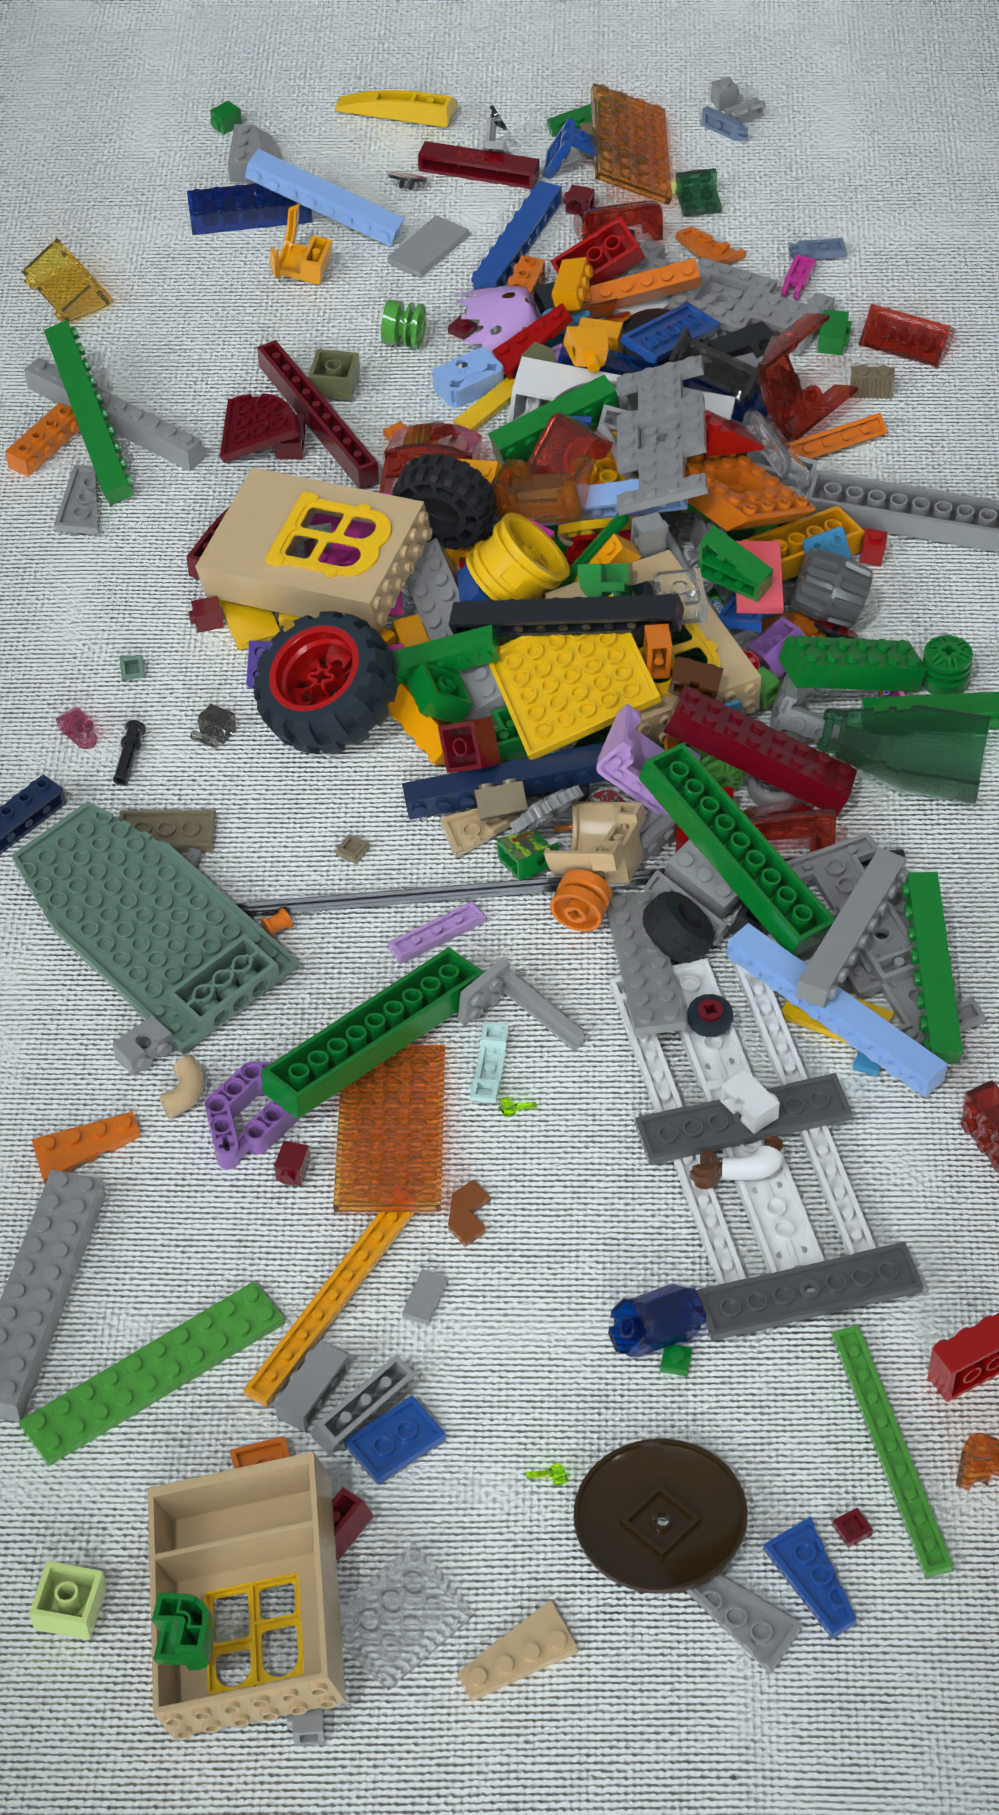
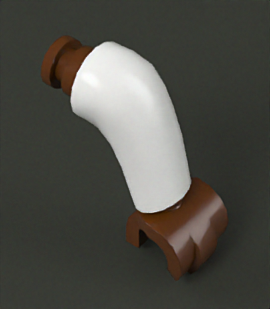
(758, 1165)

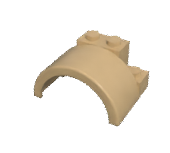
(603, 841)

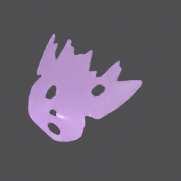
(498, 311)

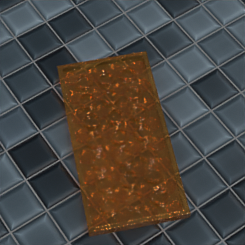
(630, 143)
(393, 1135)

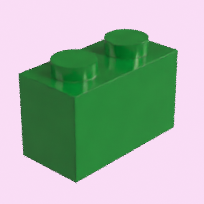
(834, 333)

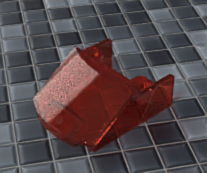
(789, 406)
(427, 439)

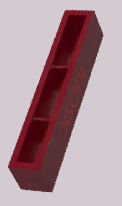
(479, 165)

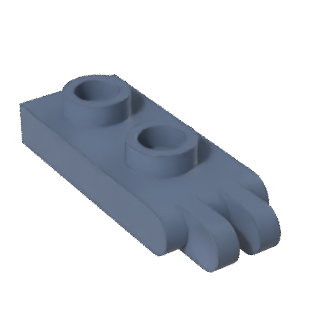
(724, 124)
(819, 249)

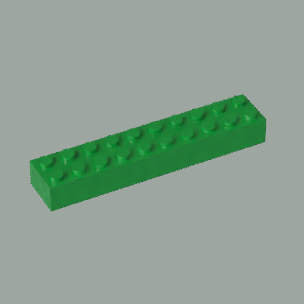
(736, 849)
(368, 1034)

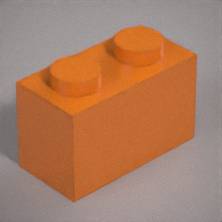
(657, 650)

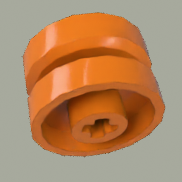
(581, 900)

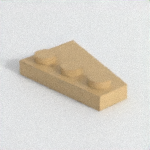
(466, 830)

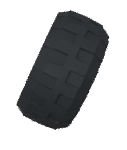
(678, 927)

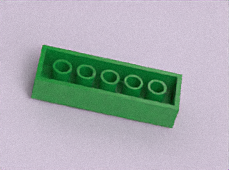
(521, 435)
(852, 663)

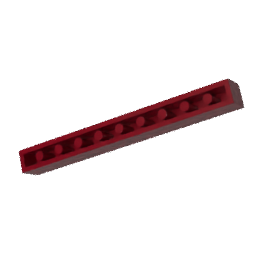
(319, 415)

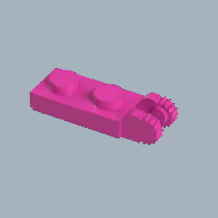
(798, 275)

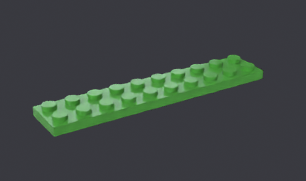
(150, 1373)

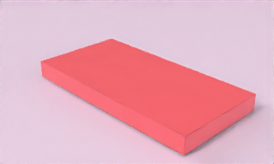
(773, 599)

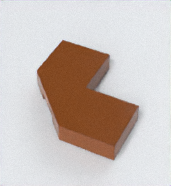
(461, 1218)

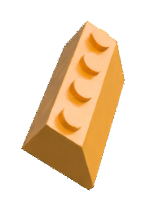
(416, 725)

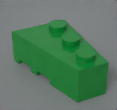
(733, 566)

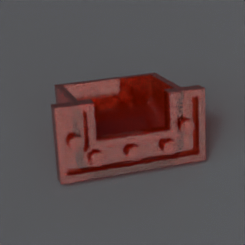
(795, 821)

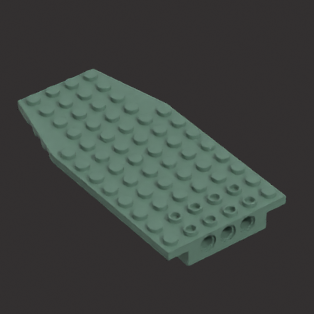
(150, 923)

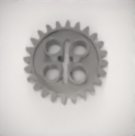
(547, 810)

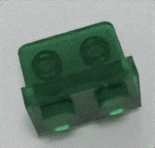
(697, 192)

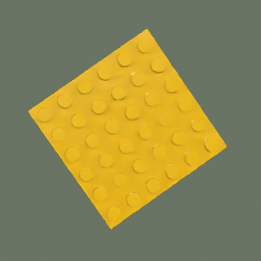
(570, 686)

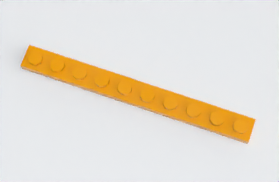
(325, 1306)

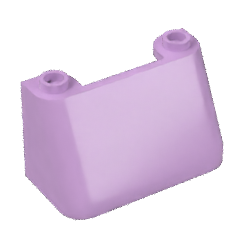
(625, 756)

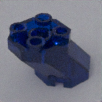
(656, 1320)

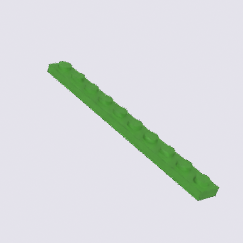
(892, 1452)

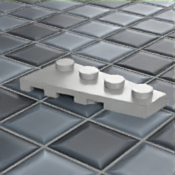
(748, 1619)

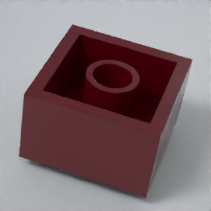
(469, 744)

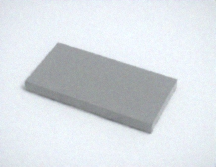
(428, 246)

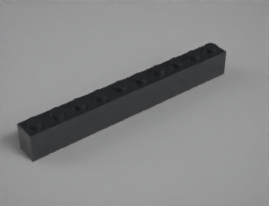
(568, 615)

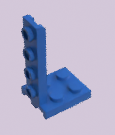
(560, 147)

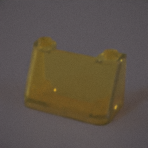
(65, 283)

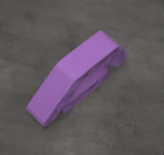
(231, 1100)

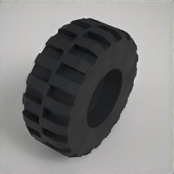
(454, 496)

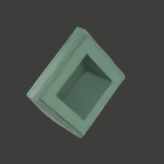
(132, 667)

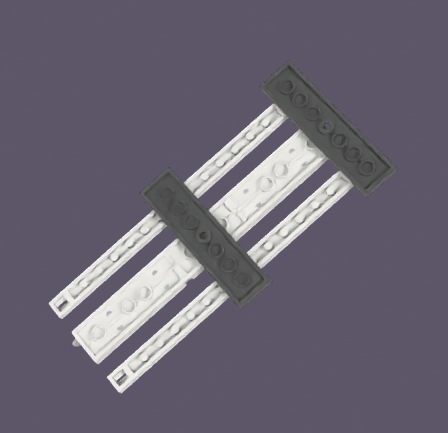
(798, 1278)

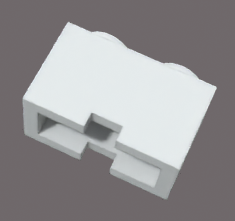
(749, 1098)

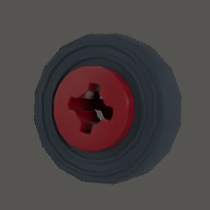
(716, 1022)

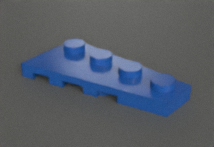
(805, 1566)

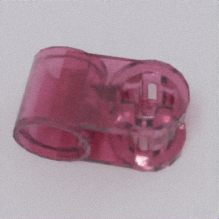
(77, 728)

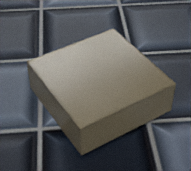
(352, 849)

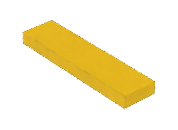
(487, 406)

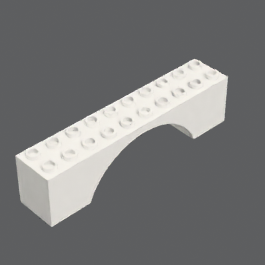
(543, 381)

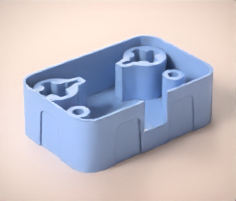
(475, 379)

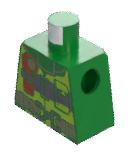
(524, 853)

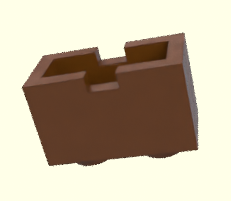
(695, 675)

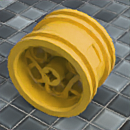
(517, 561)

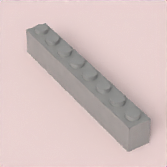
(851, 928)

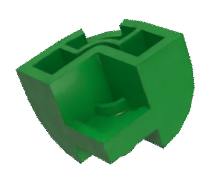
(606, 579)
(184, 1629)

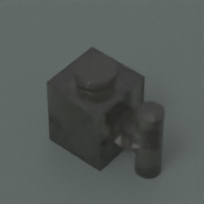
(215, 726)

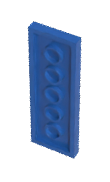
(659, 336)

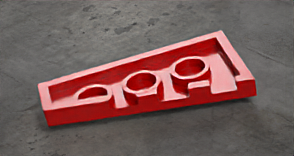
(539, 331)

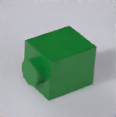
(225, 117)

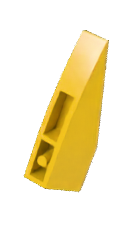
(401, 106)

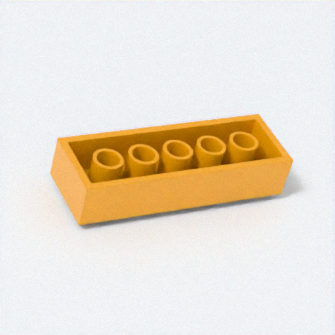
(793, 534)

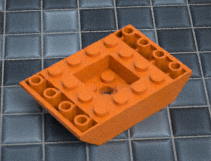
(744, 493)

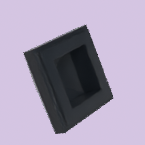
(643, 588)

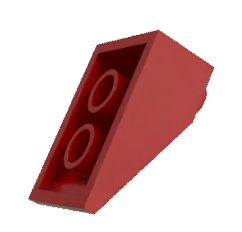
(728, 437)

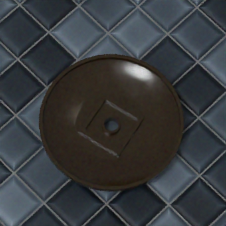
(652, 1482)

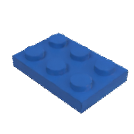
(394, 1440)

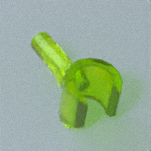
(509, 1108)
(555, 1471)

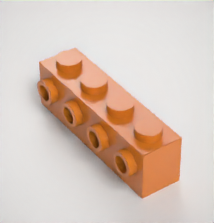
(527, 274)
(42, 440)

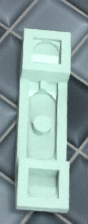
(490, 1062)

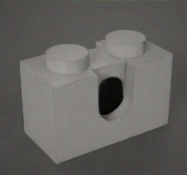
(142, 1045)

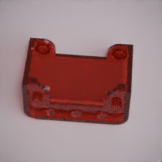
(643, 212)
(563, 441)

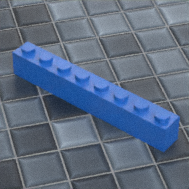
(518, 236)

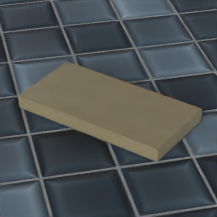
(177, 827)

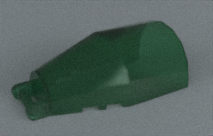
(912, 749)

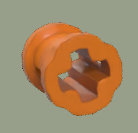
(276, 922)

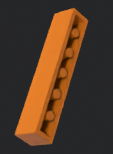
(647, 285)

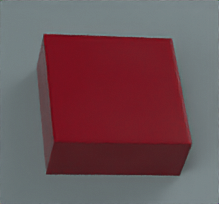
(852, 1527)

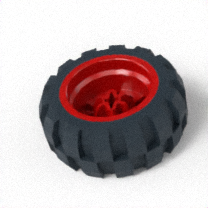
(357, 669)

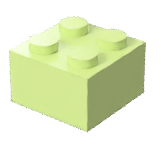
(68, 1600)

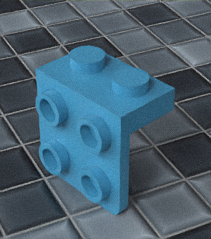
(831, 541)

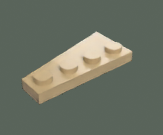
(521, 1652)

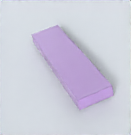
(436, 932)

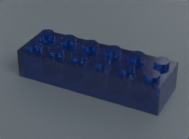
(240, 209)

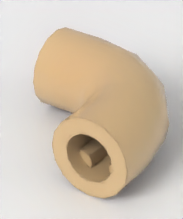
(188, 1089)

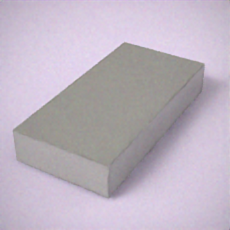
(424, 1297)

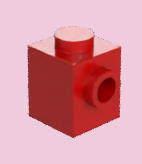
(873, 547)

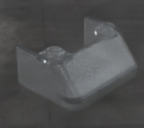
(778, 452)

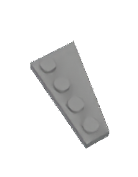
(79, 504)

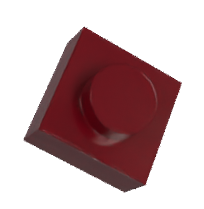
(462, 328)

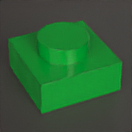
(676, 1360)

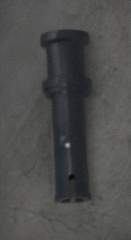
(130, 745)

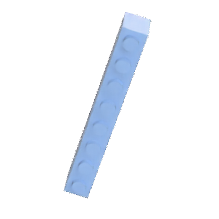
(324, 197)

